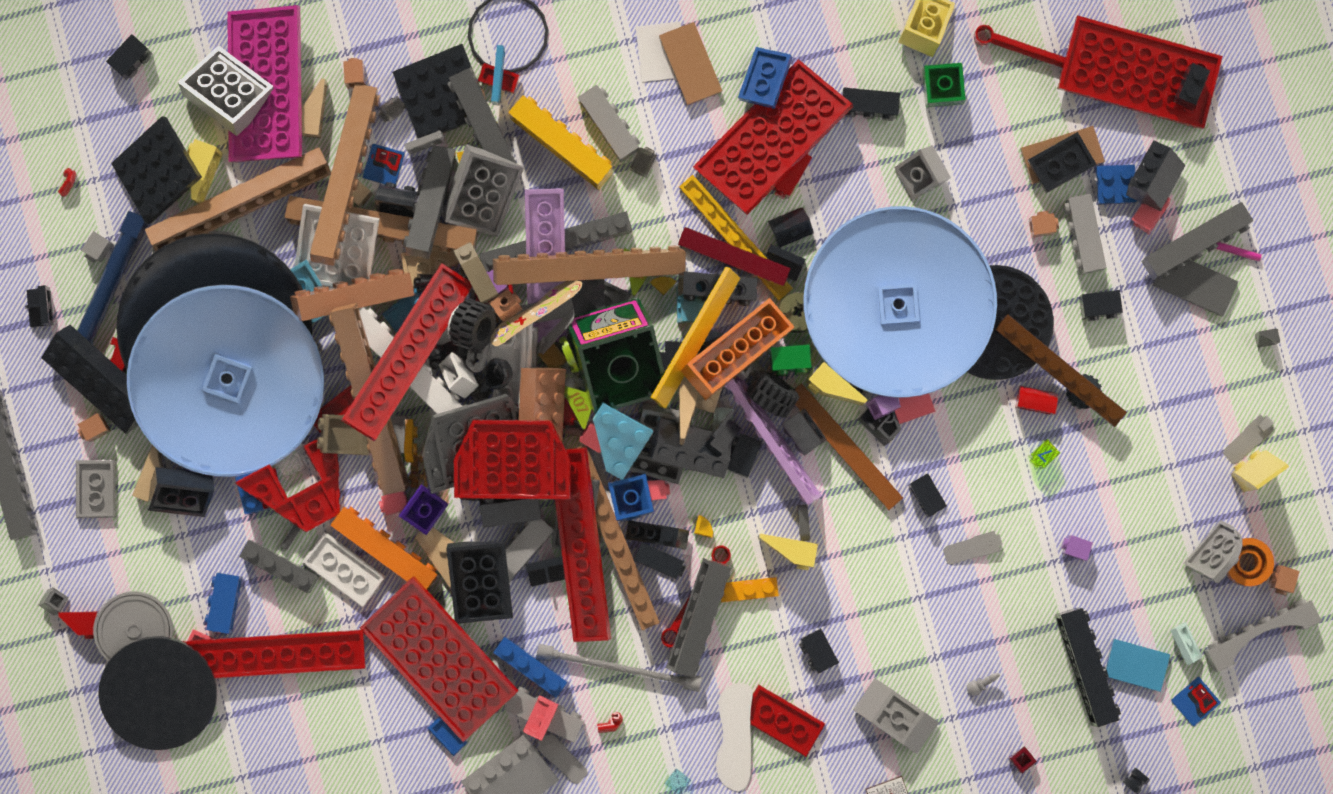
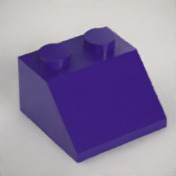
(423, 509)

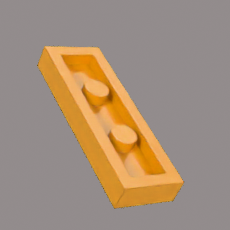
(750, 589)

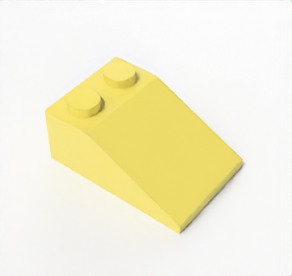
(926, 25)
(206, 159)
(830, 384)
(1258, 470)
(795, 551)

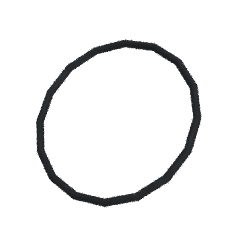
(520, 68)

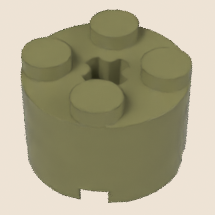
(787, 307)

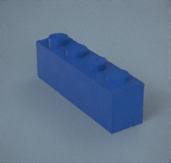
(530, 667)

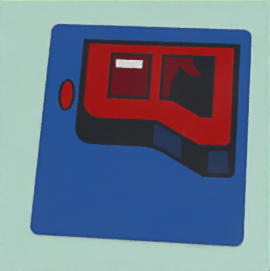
(383, 164)
(1195, 701)

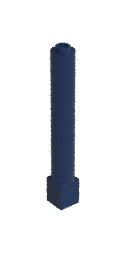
(131, 232)

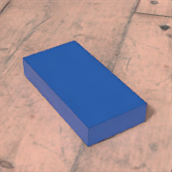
(446, 736)

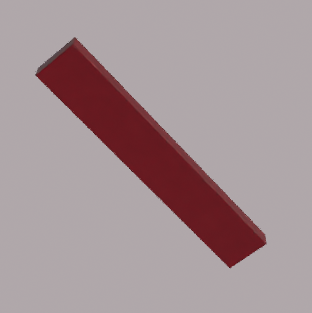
(734, 256)

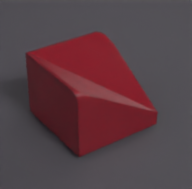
(1022, 759)

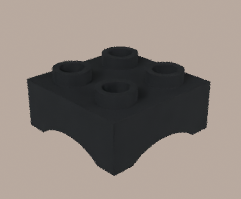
(589, 297)

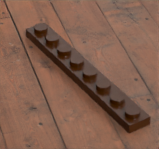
(1061, 371)

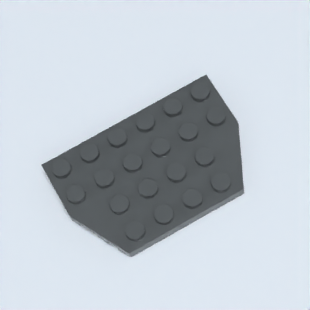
(448, 432)

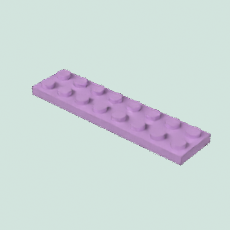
(544, 235)
(775, 442)

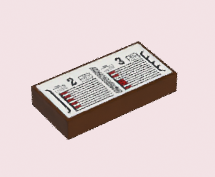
(891, 786)

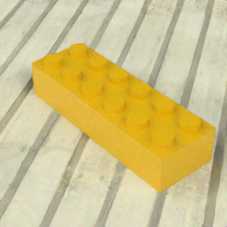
(561, 142)

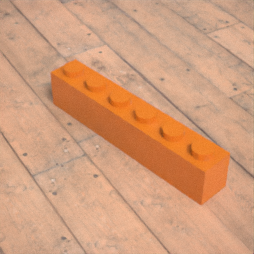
(382, 548)

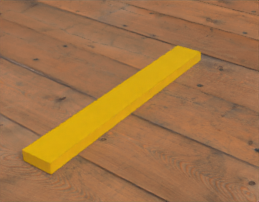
(726, 227)
(695, 337)

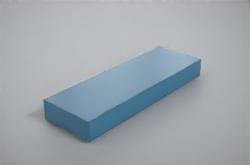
(498, 75)

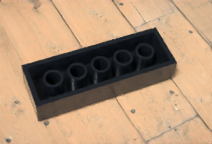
(91, 375)
(1087, 667)

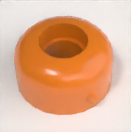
(1263, 564)

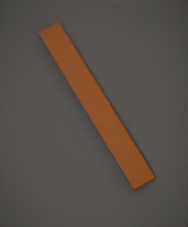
(848, 449)

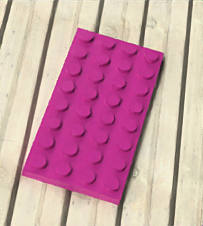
(271, 47)

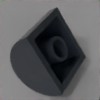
(396, 200)

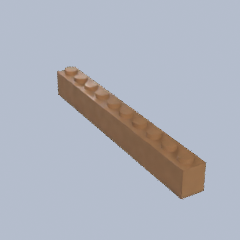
(344, 175)
(241, 199)
(393, 226)
(588, 266)
(359, 365)
(622, 556)

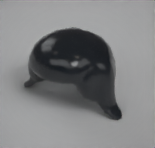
(497, 375)

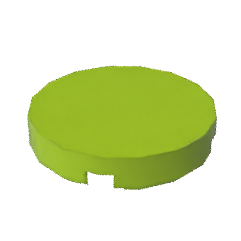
(568, 354)

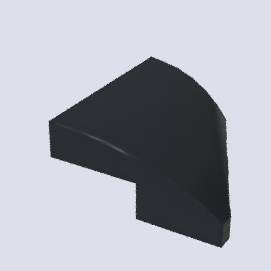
(882, 429)

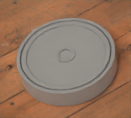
(129, 618)

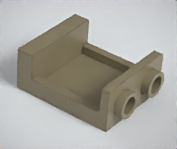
(339, 437)

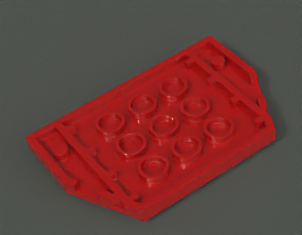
(512, 461)

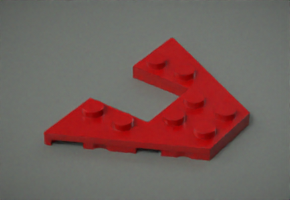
(311, 505)

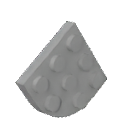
(1216, 552)

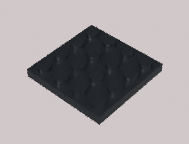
(427, 91)
(156, 170)

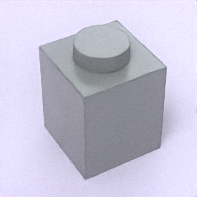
(96, 247)

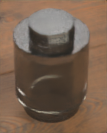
(391, 109)

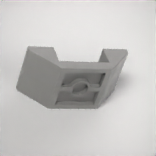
(896, 716)

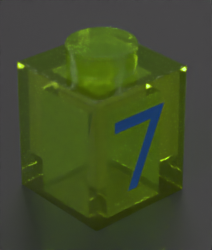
(1043, 454)

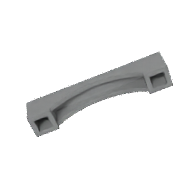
(1223, 654)

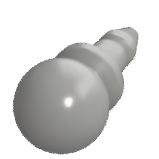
(975, 687)

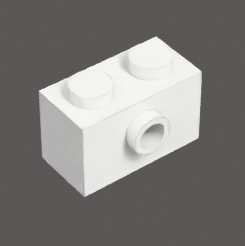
(458, 375)

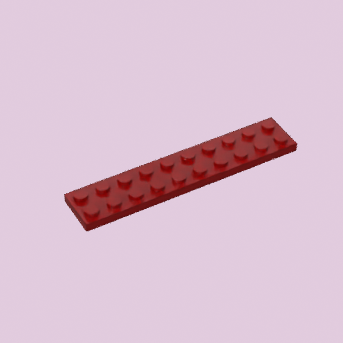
(407, 353)
(582, 555)
(283, 653)

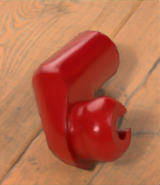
(68, 183)
(612, 725)

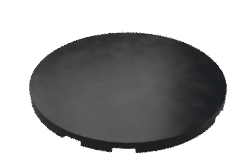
(1029, 306)
(157, 693)

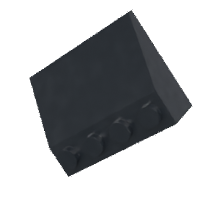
(479, 581)

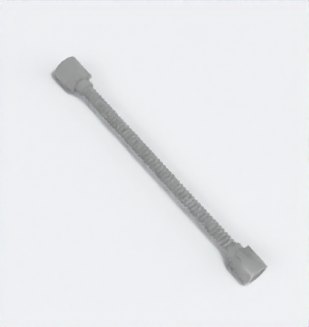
(548, 653)

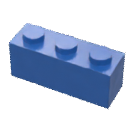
(223, 603)

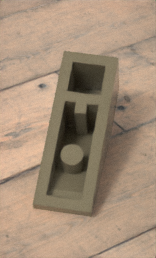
(476, 273)

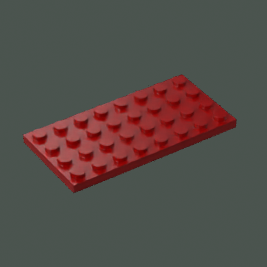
(1135, 71)
(773, 141)
(438, 659)

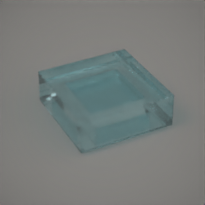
(677, 781)

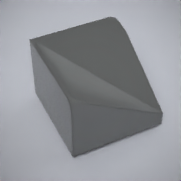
(1267, 337)
(53, 601)

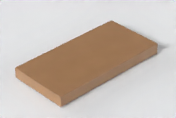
(690, 63)
(1088, 136)

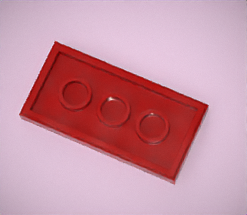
(784, 721)

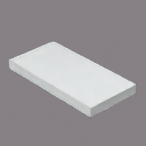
(344, 569)

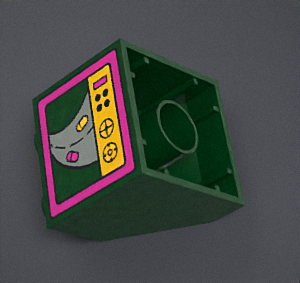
(617, 354)

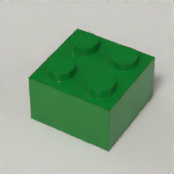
(943, 85)
(790, 359)

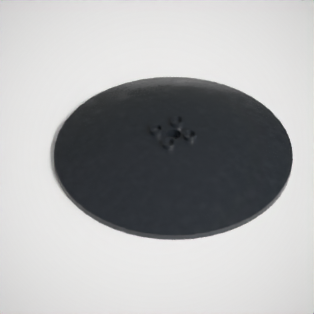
(195, 264)

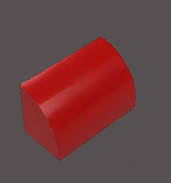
(1037, 400)

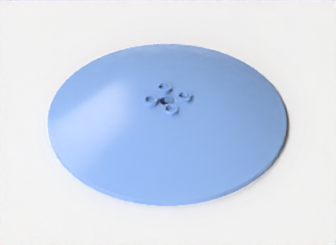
(909, 258)
(217, 424)

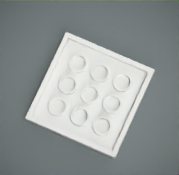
(356, 250)

